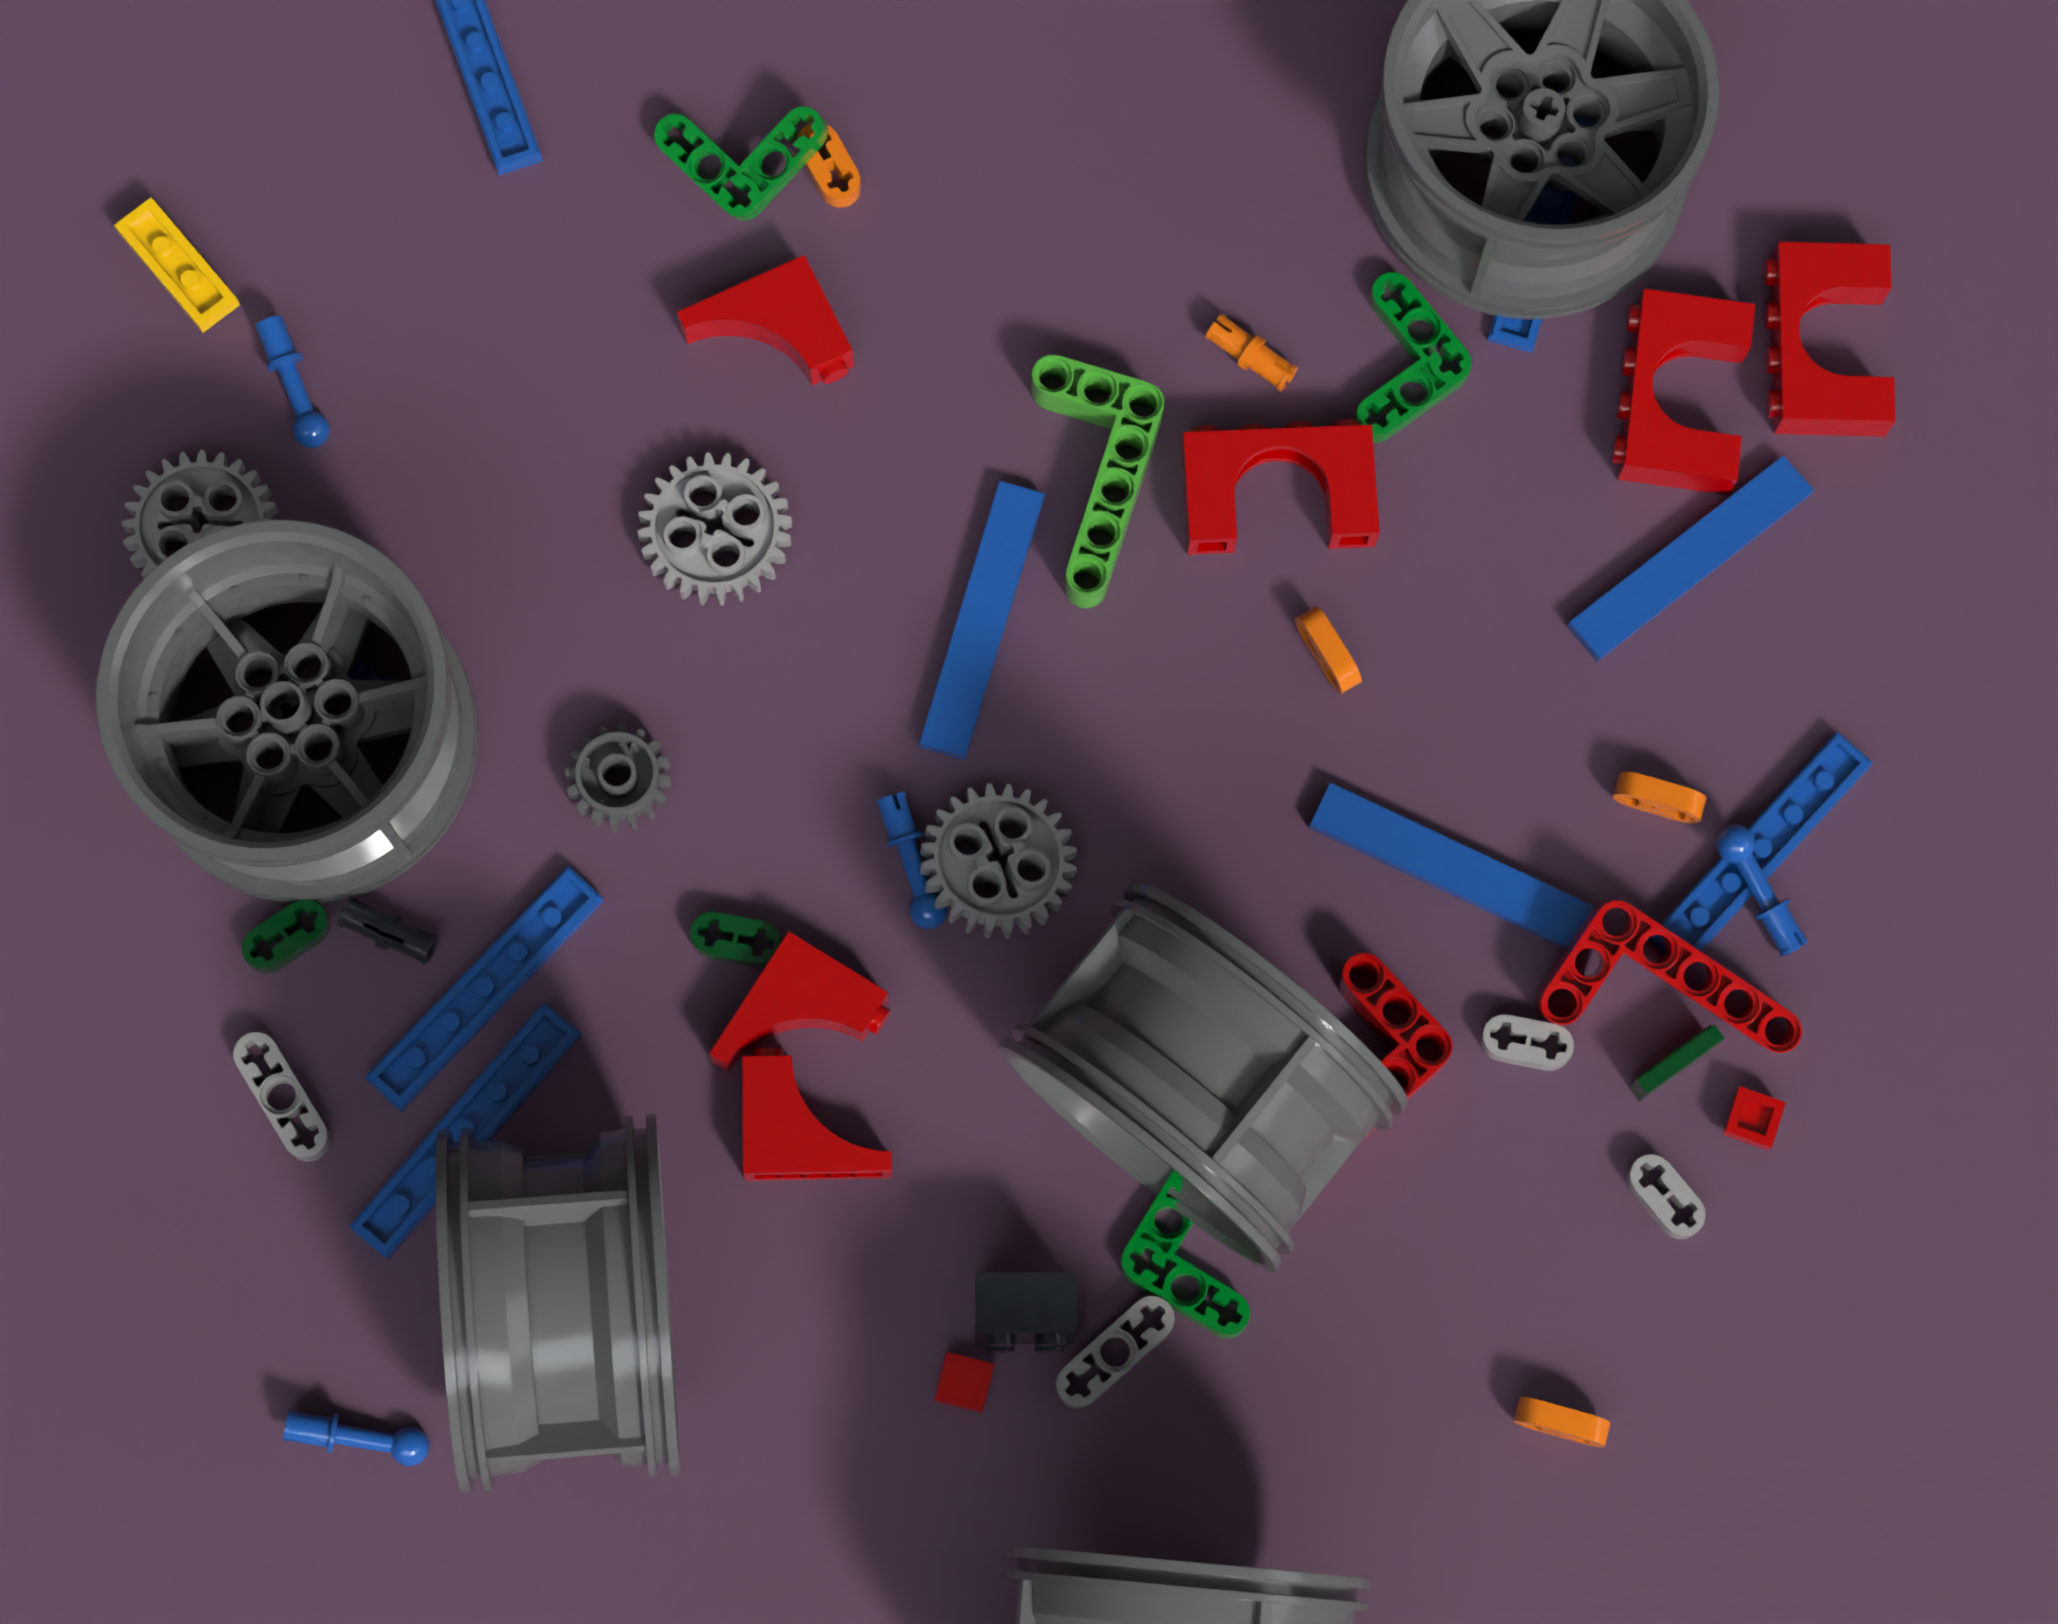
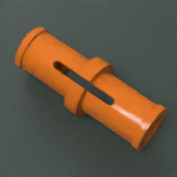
(1251, 352)

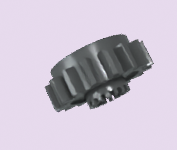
(622, 802)

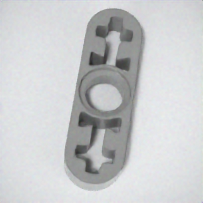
(252, 1073)
(1150, 1337)

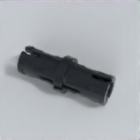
(388, 930)

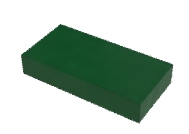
(1676, 1062)

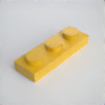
(177, 265)

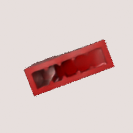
(780, 310)
(802, 991)
(786, 1139)

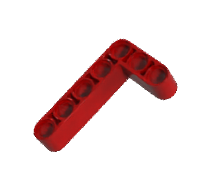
(1669, 969)
(1399, 1038)

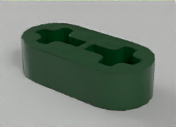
(278, 927)
(738, 928)

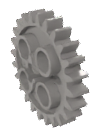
(204, 486)
(734, 493)
(957, 873)

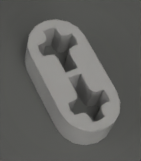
(1529, 1031)
(1675, 1189)

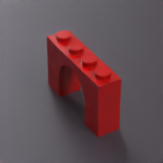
(1804, 394)
(1652, 444)
(1335, 455)

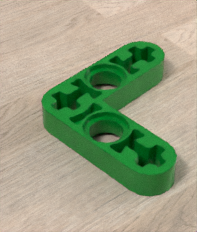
(749, 173)
(1424, 370)
(1163, 1248)

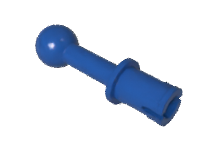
(309, 427)
(902, 833)
(1736, 845)
(407, 1445)

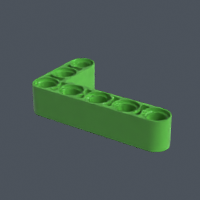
(1113, 470)

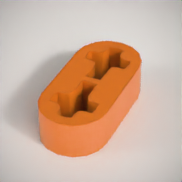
(840, 161)
(1328, 650)
(1659, 797)
(1562, 1422)

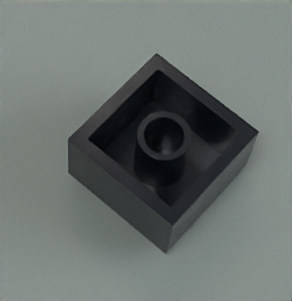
(1025, 1310)

